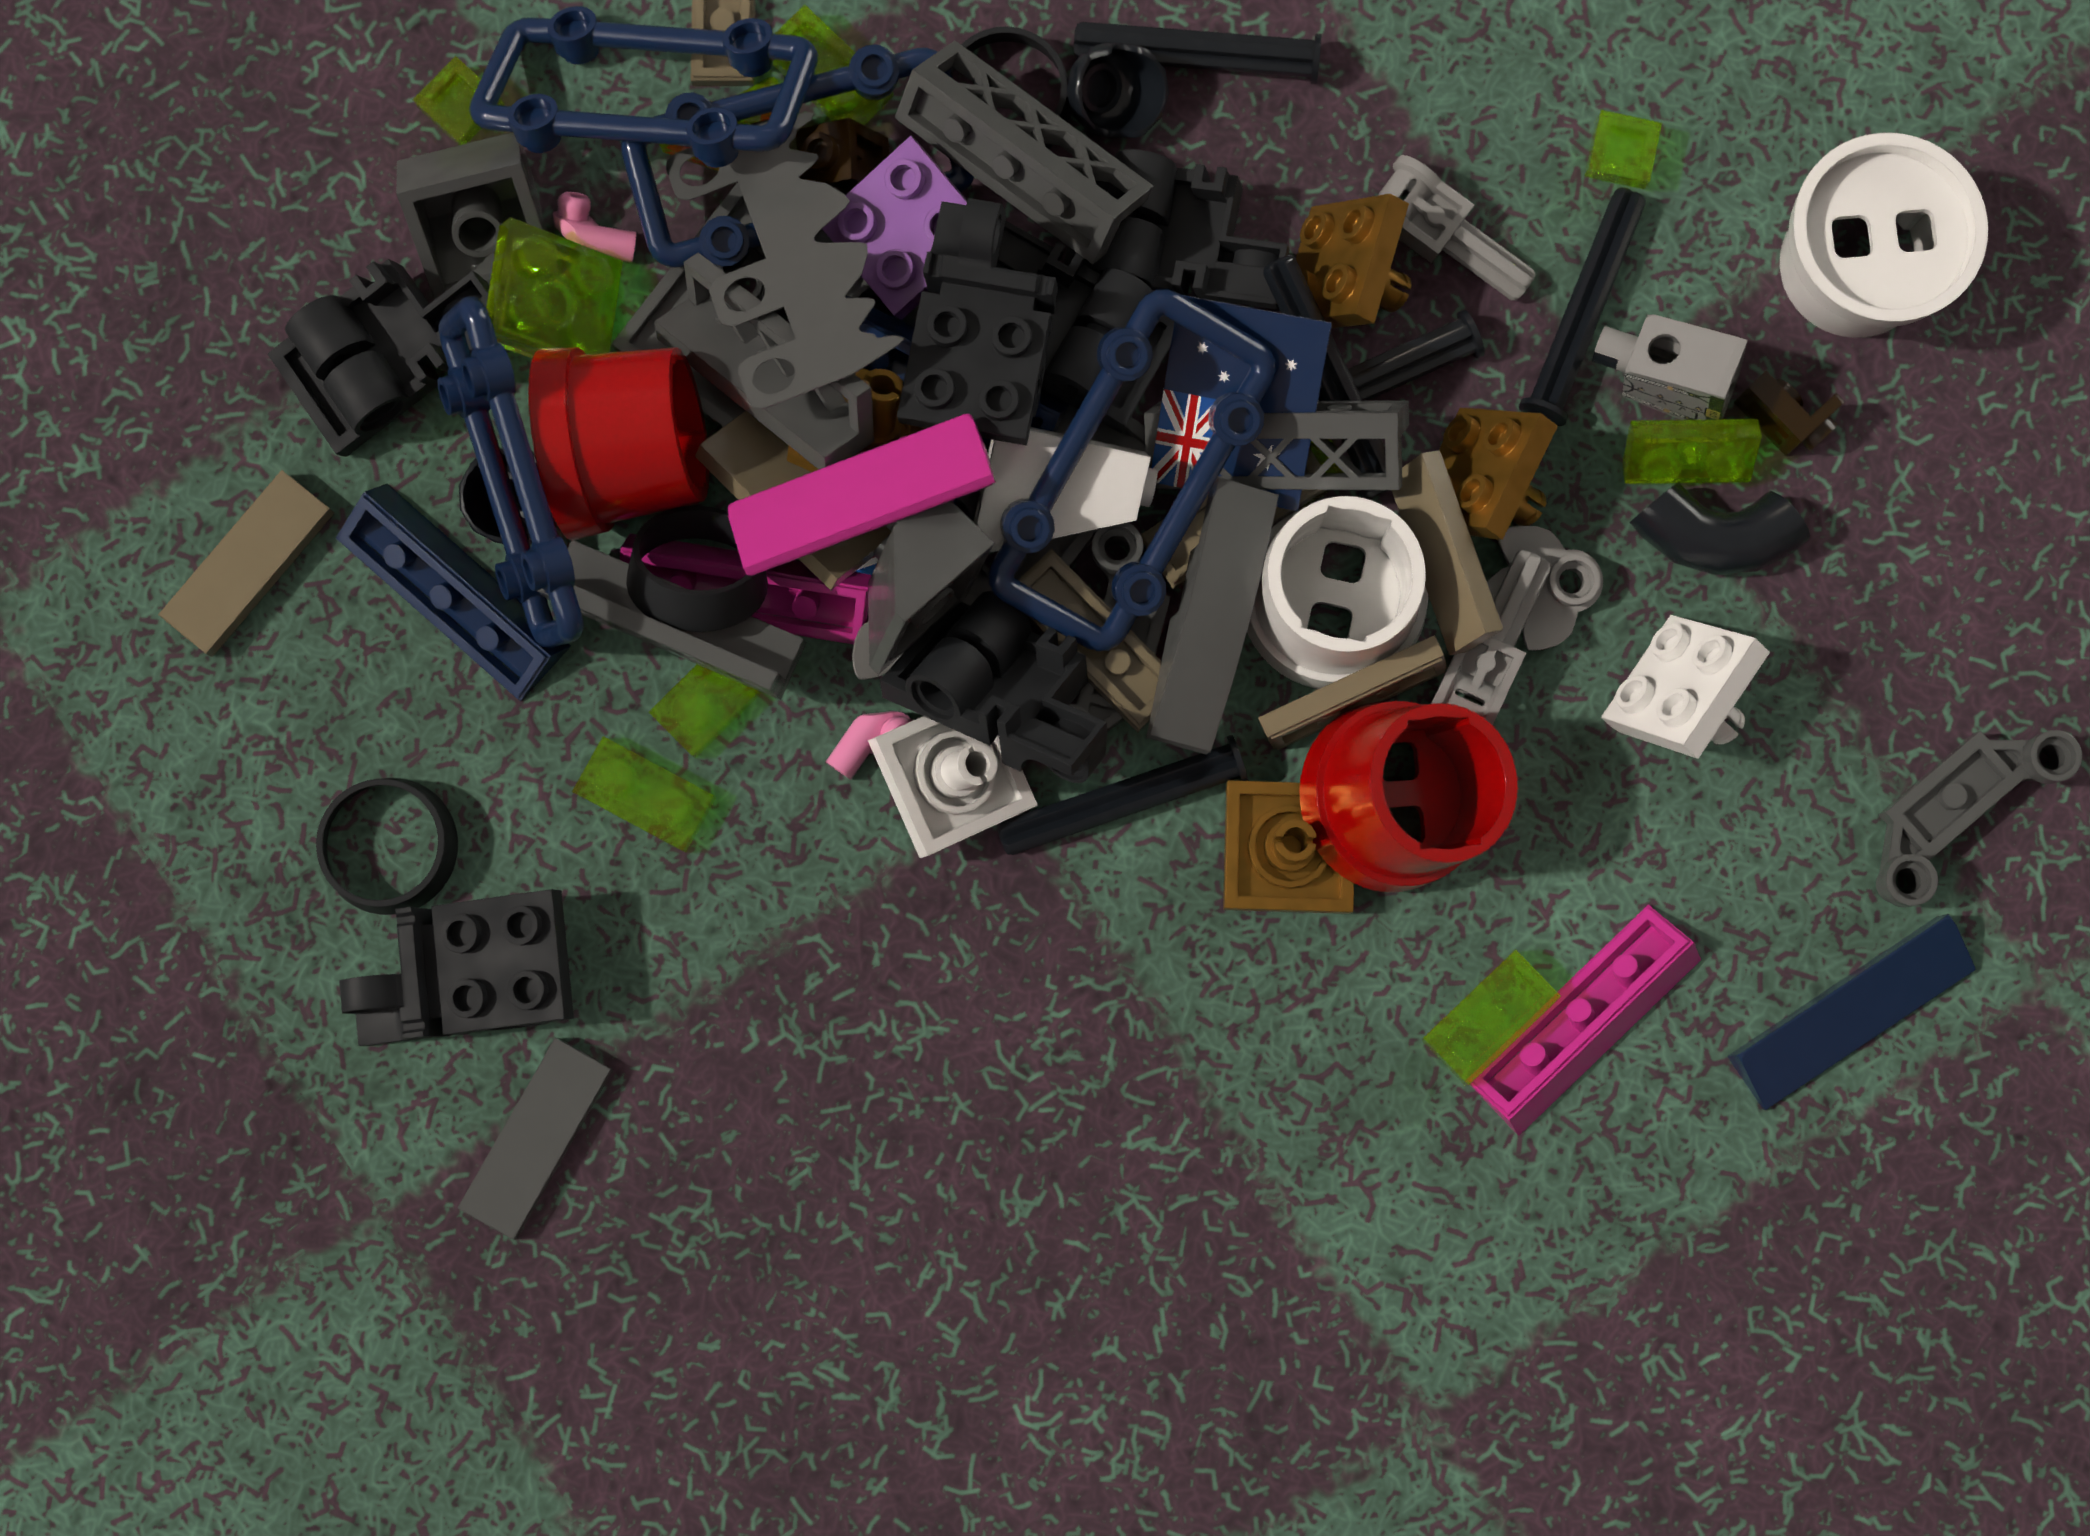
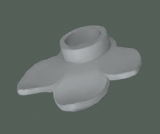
(1554, 609)

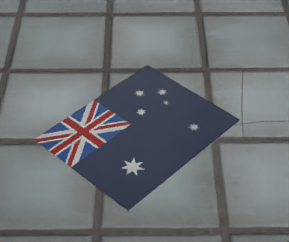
(1203, 372)

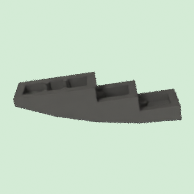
(1212, 616)

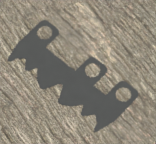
(797, 271)

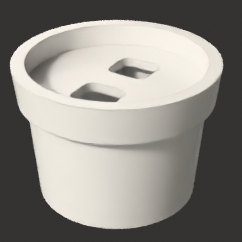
(1883, 182)
(1384, 605)

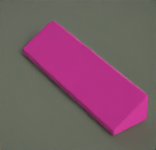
(860, 494)
(790, 593)
(1589, 1021)

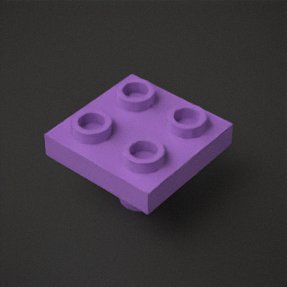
(897, 219)

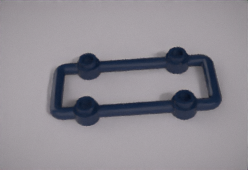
(710, 133)
(724, 239)
(473, 387)
(1233, 419)

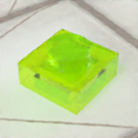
(448, 101)
(1623, 149)

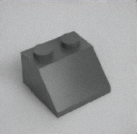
(460, 200)
(921, 577)

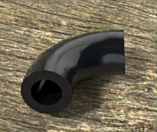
(1719, 540)

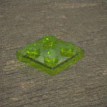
(551, 292)

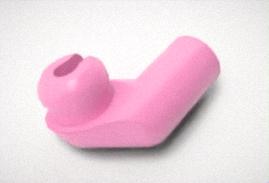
(577, 226)
(854, 744)

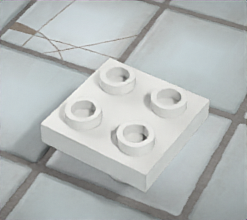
(1687, 687)
(947, 783)

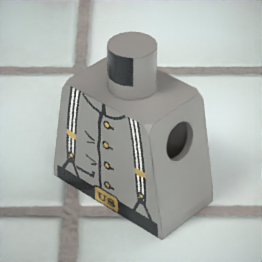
(1675, 366)

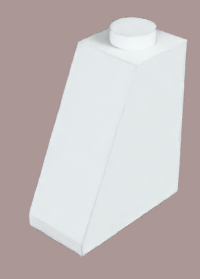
(1099, 494)

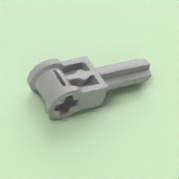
(1438, 223)
(1491, 666)

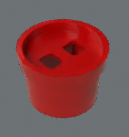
(615, 435)
(1460, 788)

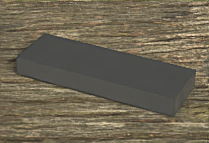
(535, 1138)

